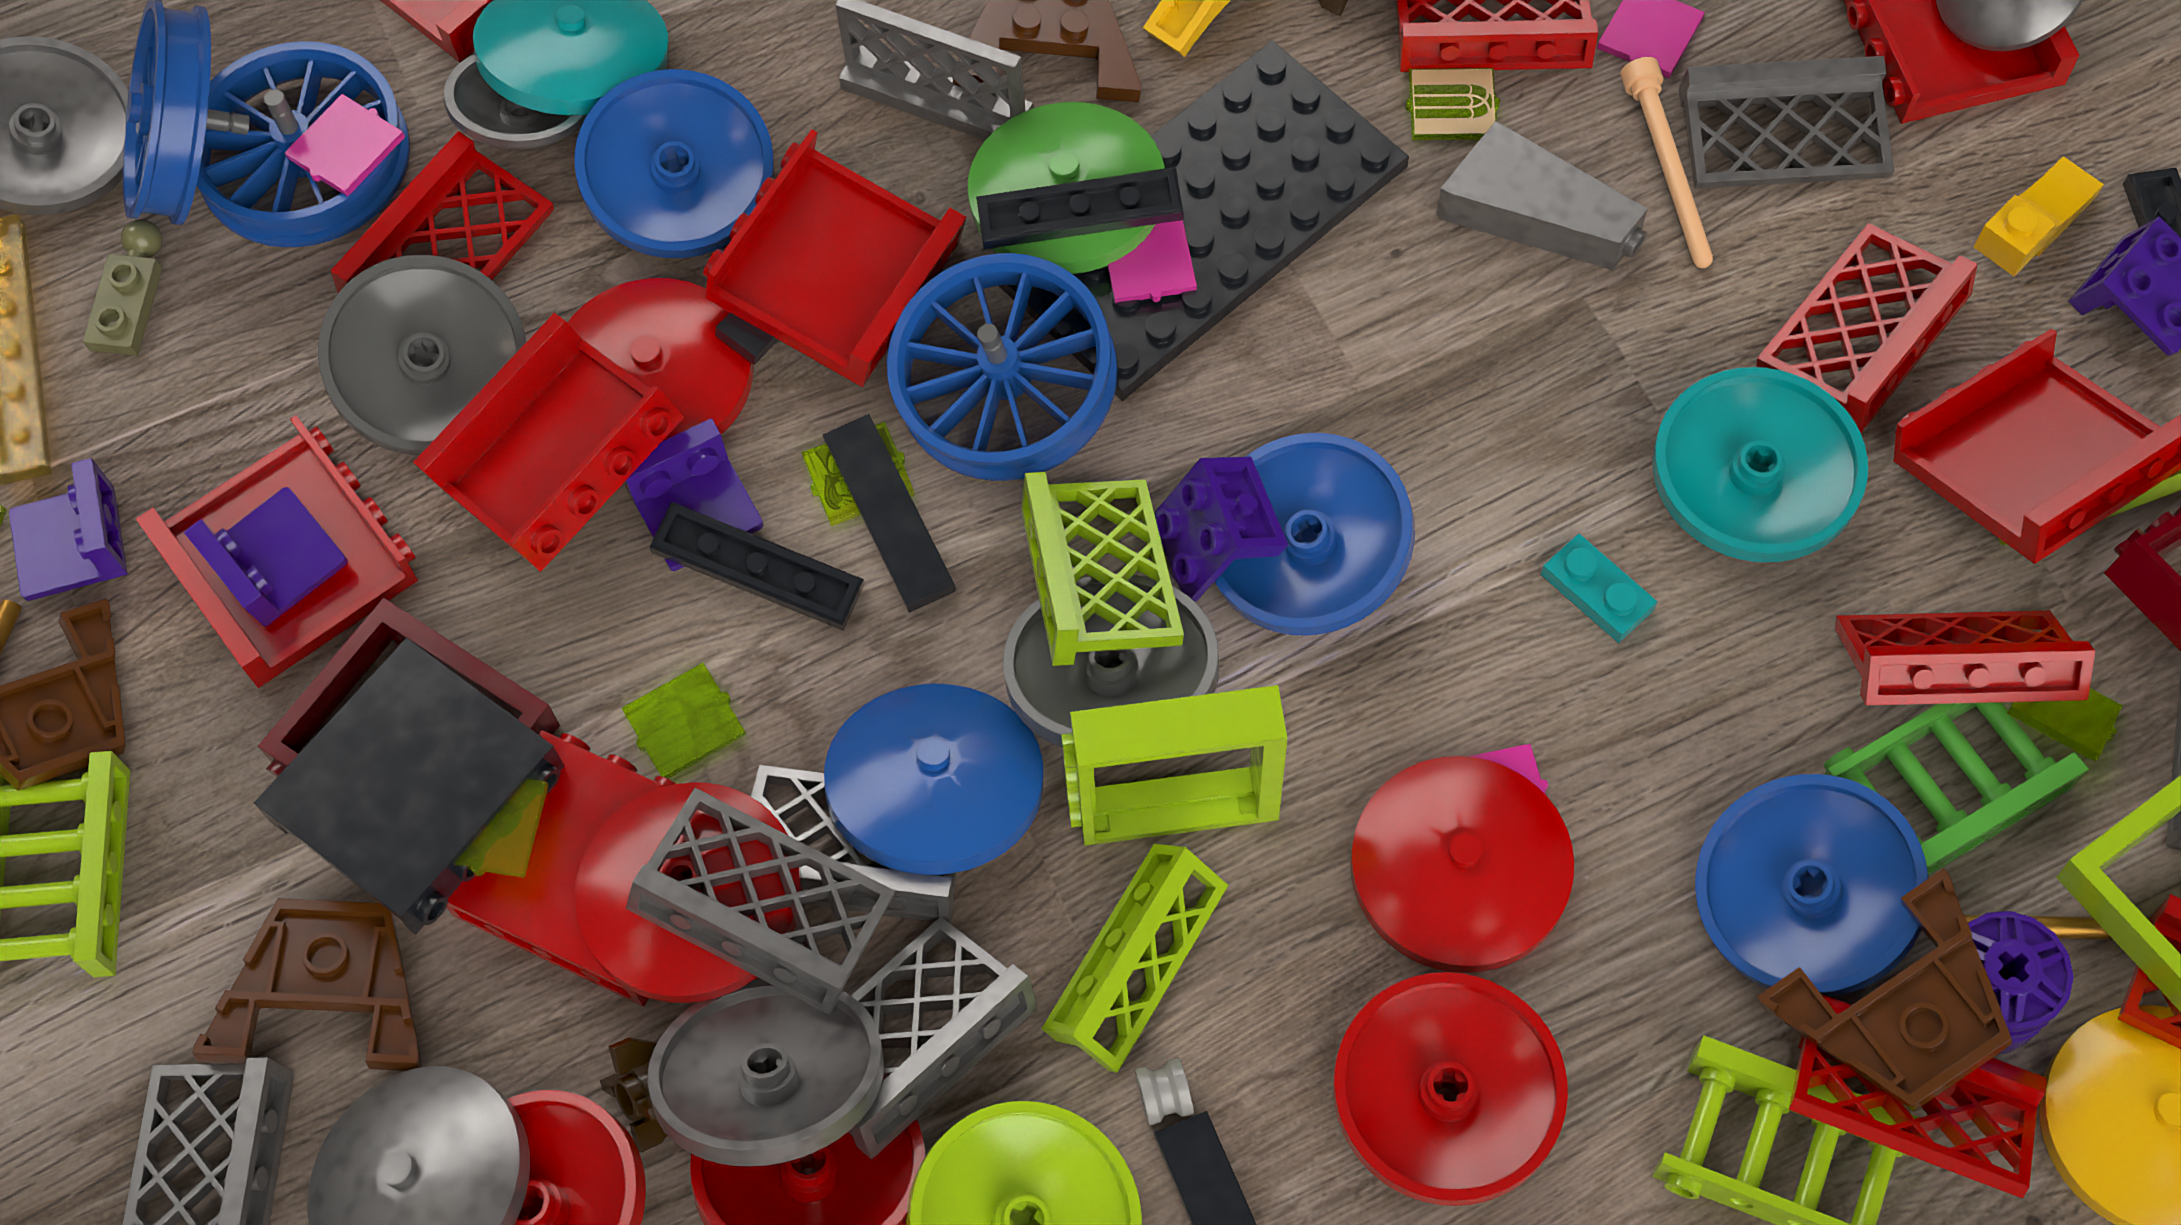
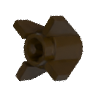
(631, 1089)

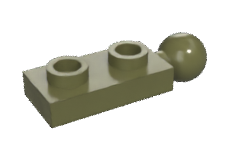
(126, 292)

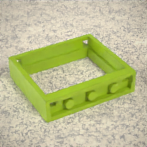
(1172, 730)
(2109, 905)

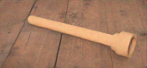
(1643, 81)

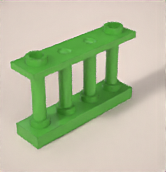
(2001, 804)

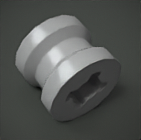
(1164, 1091)

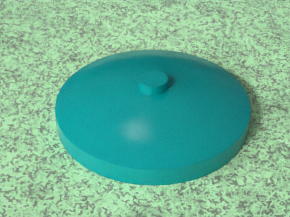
(566, 51)
(1759, 464)

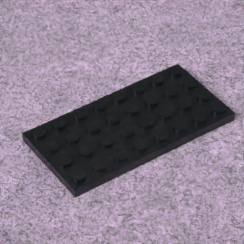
(1261, 178)

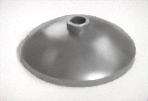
(2005, 23)
(496, 120)

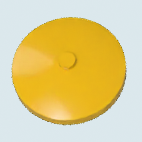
(2117, 1120)

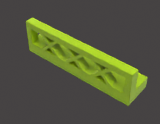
(1119, 950)

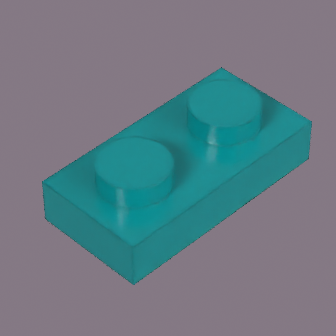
(1598, 588)

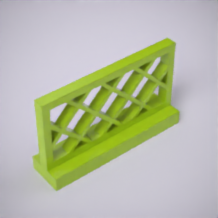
(1057, 579)

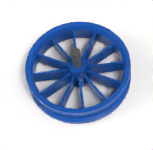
(169, 112)
(267, 148)
(1002, 365)

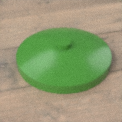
(1059, 147)

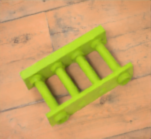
(102, 851)
(1730, 1068)

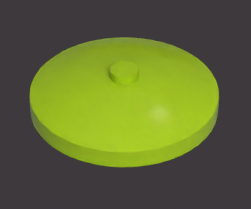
(1023, 1169)

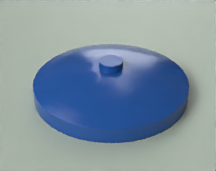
(672, 162)
(1344, 534)
(933, 779)
(1812, 882)

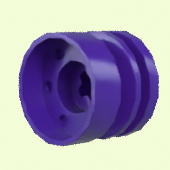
(2038, 970)

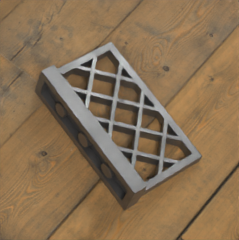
(1786, 82)
(914, 84)
(915, 894)
(746, 941)
(943, 1054)
(254, 1151)

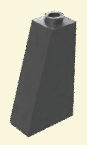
(1540, 201)

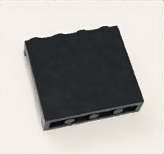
(407, 783)

